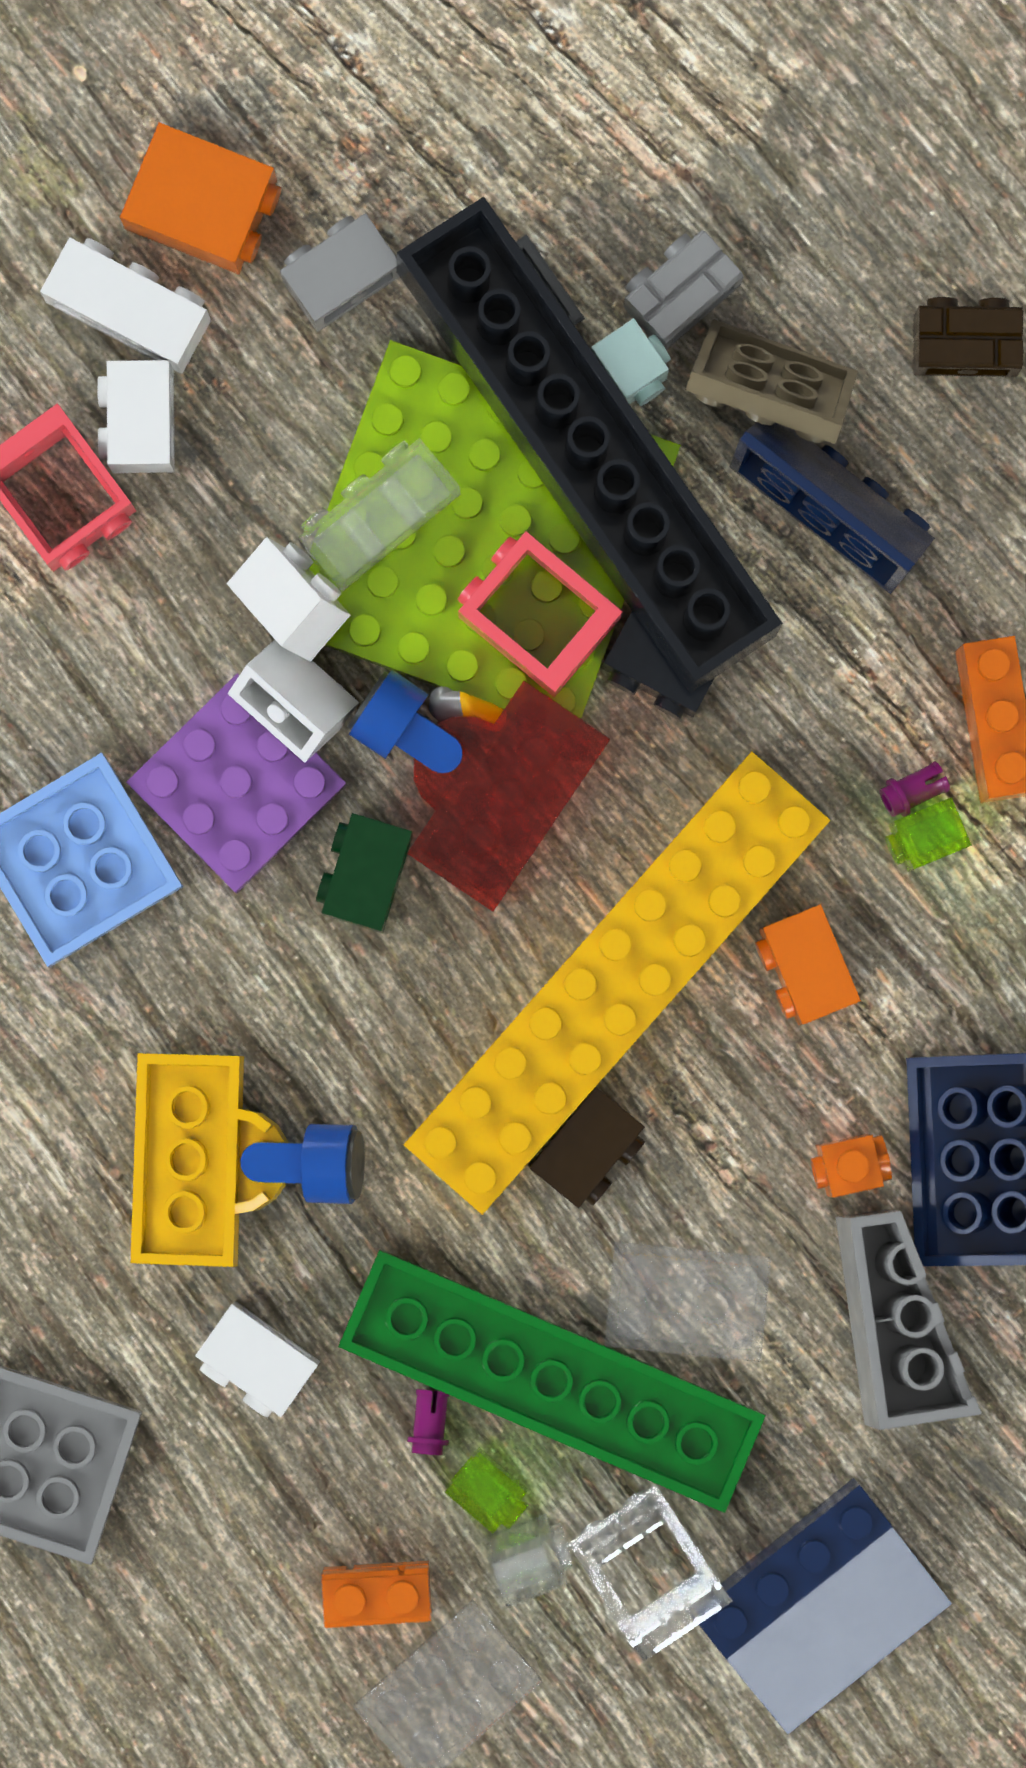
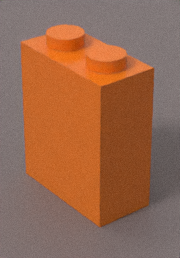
(200, 199)

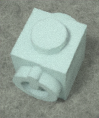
(634, 362)

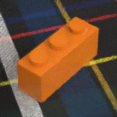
(995, 716)

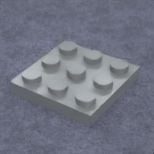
(59, 1463)

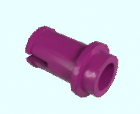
(911, 790)
(429, 1423)

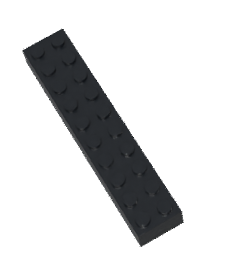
(587, 445)

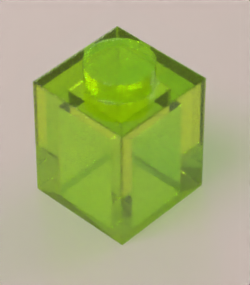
(927, 835)
(488, 1491)

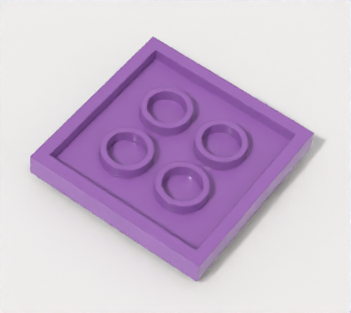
(234, 789)

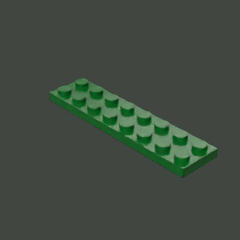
(552, 1381)

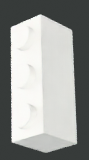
(126, 303)

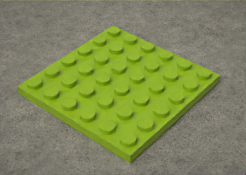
(408, 600)

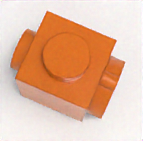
(851, 1165)

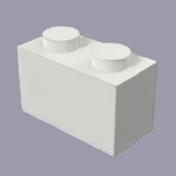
(138, 416)
(289, 598)
(293, 699)
(256, 1361)

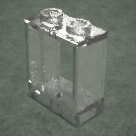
(674, 1611)

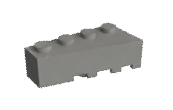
(897, 1328)

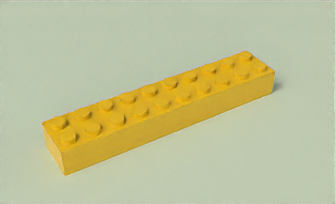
(616, 983)

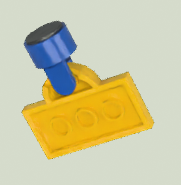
(211, 1159)

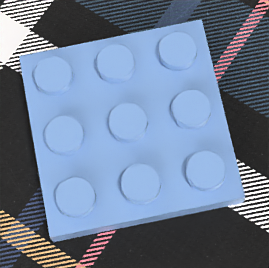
(79, 860)

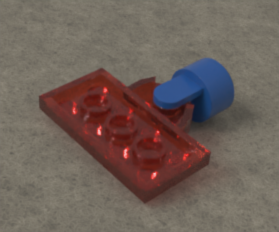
(487, 780)

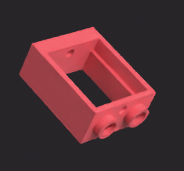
(30, 444)
(578, 649)

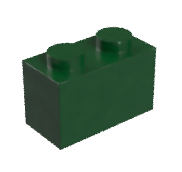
(365, 872)

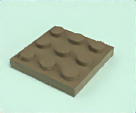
(772, 382)

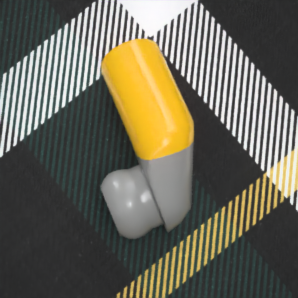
(447, 703)

